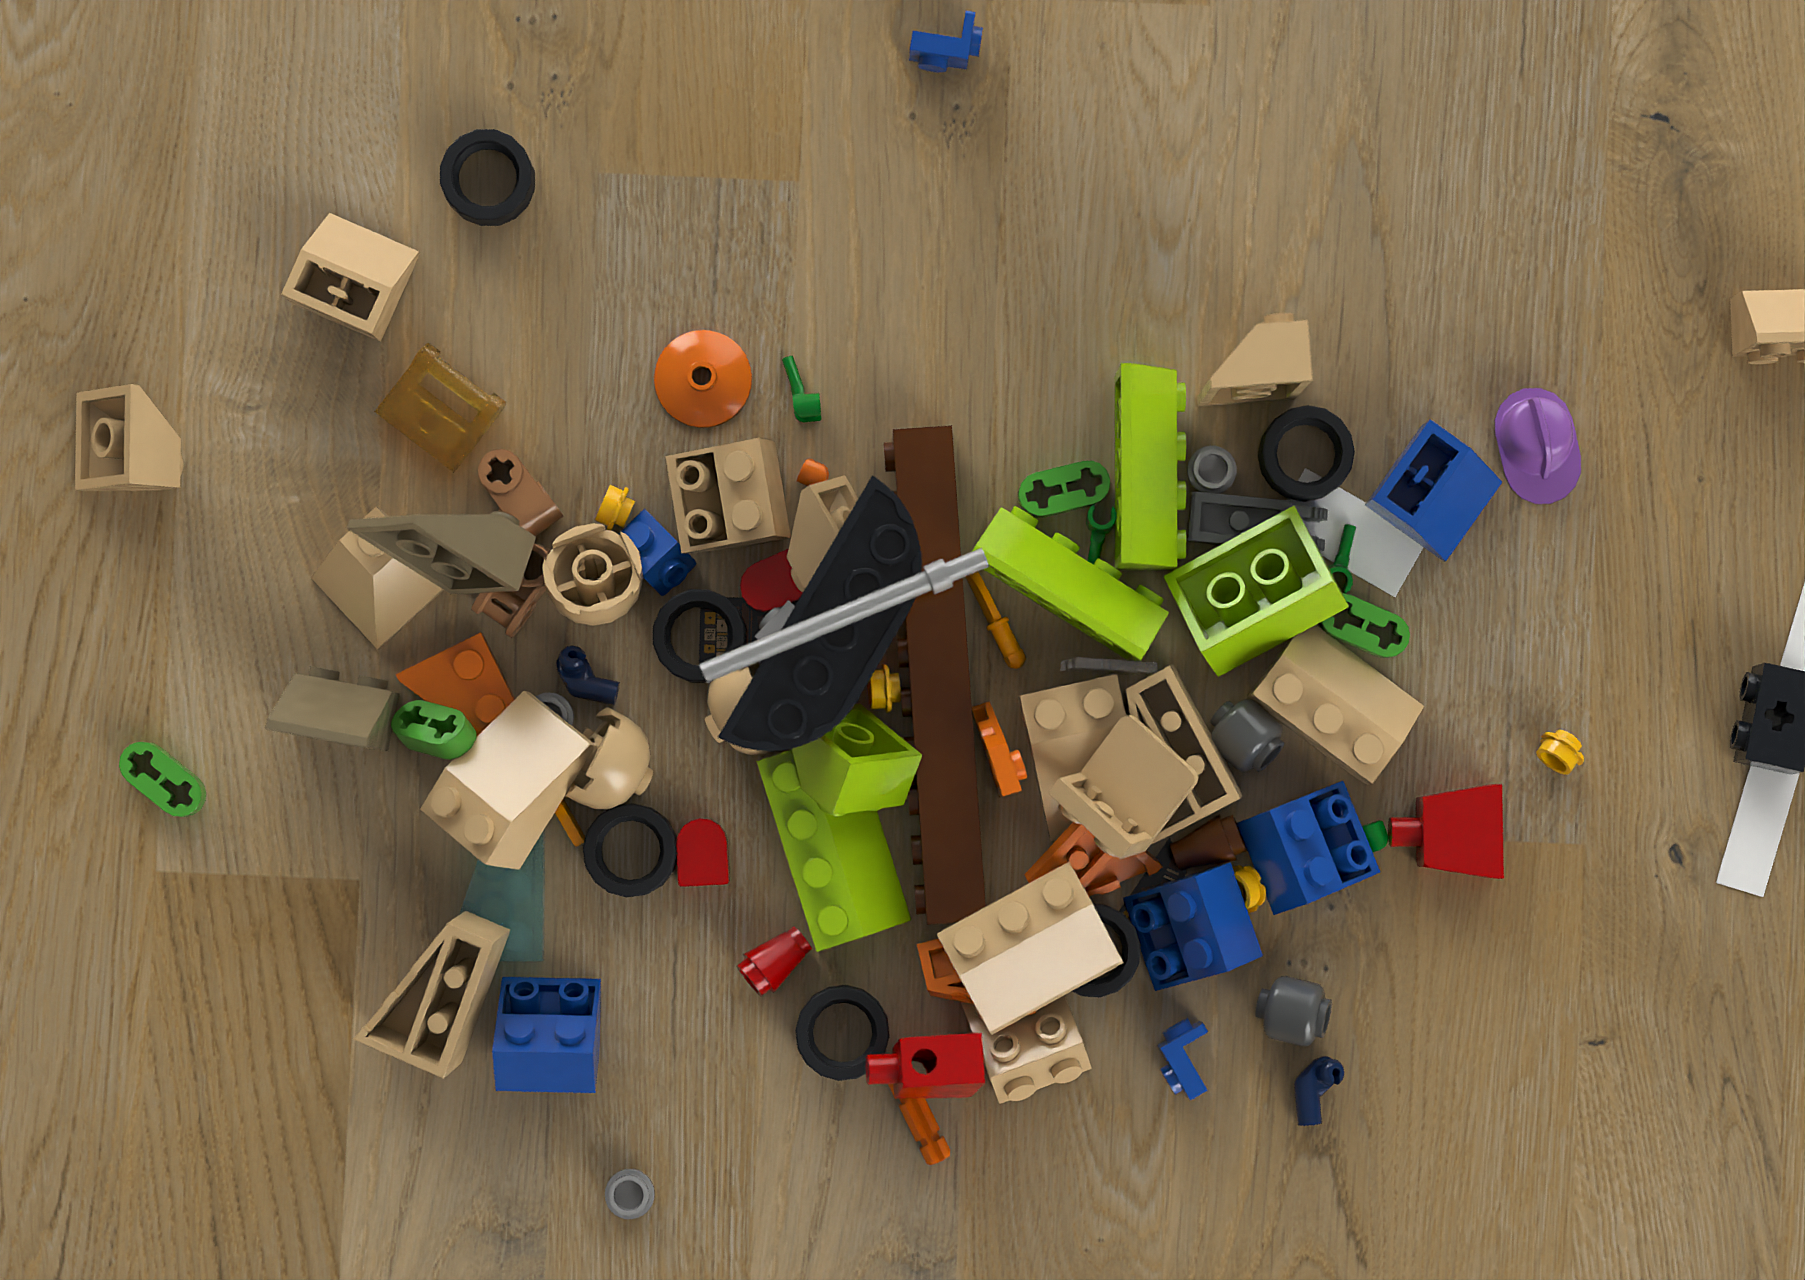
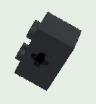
(1754, 738)

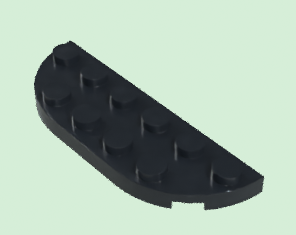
(818, 682)

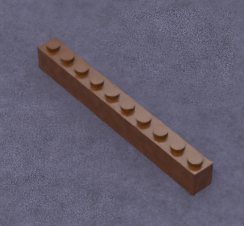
(939, 687)

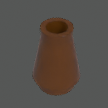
(1209, 844)

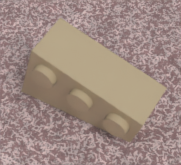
(1171, 714)
(440, 998)

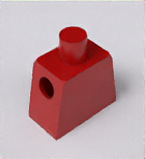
(1455, 831)
(951, 1065)

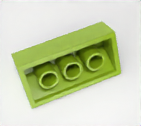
(1147, 468)
(1070, 586)
(835, 861)

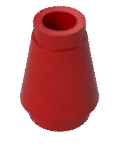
(773, 961)

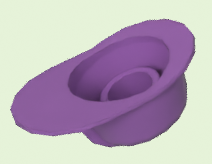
(1538, 445)

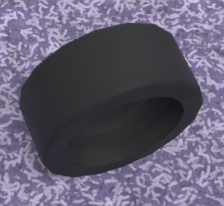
(487, 140)
(1336, 431)
(673, 609)
(593, 850)
(1130, 955)
(813, 1008)

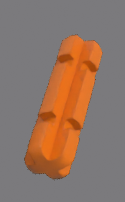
(924, 1128)

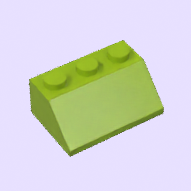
(1255, 591)

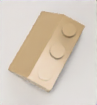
(1265, 366)
(1337, 703)
(1030, 948)

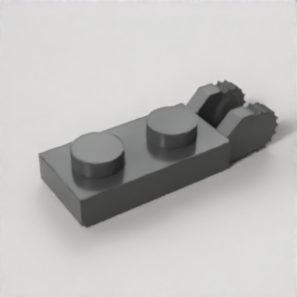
(1222, 516)

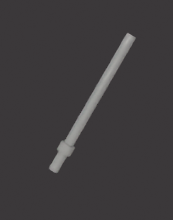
(936, 577)

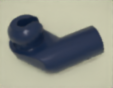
(580, 679)
(1312, 1085)

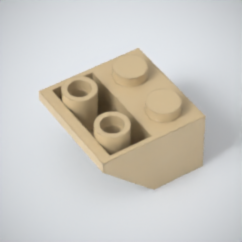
(350, 276)
(1768, 325)
(728, 496)

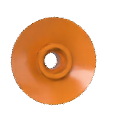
(703, 404)

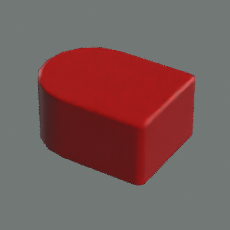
(769, 583)
(702, 854)

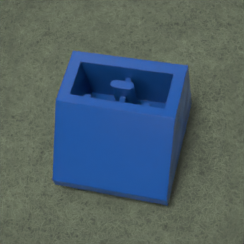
(1435, 490)
(1308, 848)
(1193, 927)
(547, 1035)

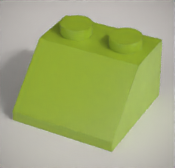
(857, 765)

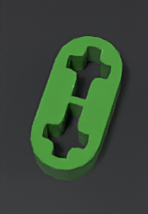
(1066, 500)
(1363, 639)
(433, 729)
(155, 788)

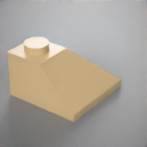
(124, 442)
(818, 520)
(373, 587)

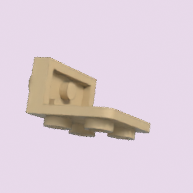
(1126, 789)
(1031, 1050)

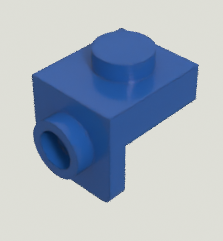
(940, 51)
(659, 553)
(1179, 1069)

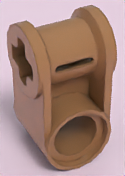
(522, 496)
(520, 602)

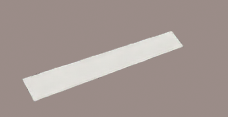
(1763, 799)

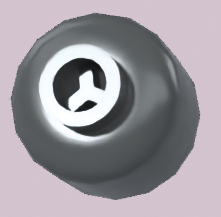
(1246, 735)
(1294, 1011)

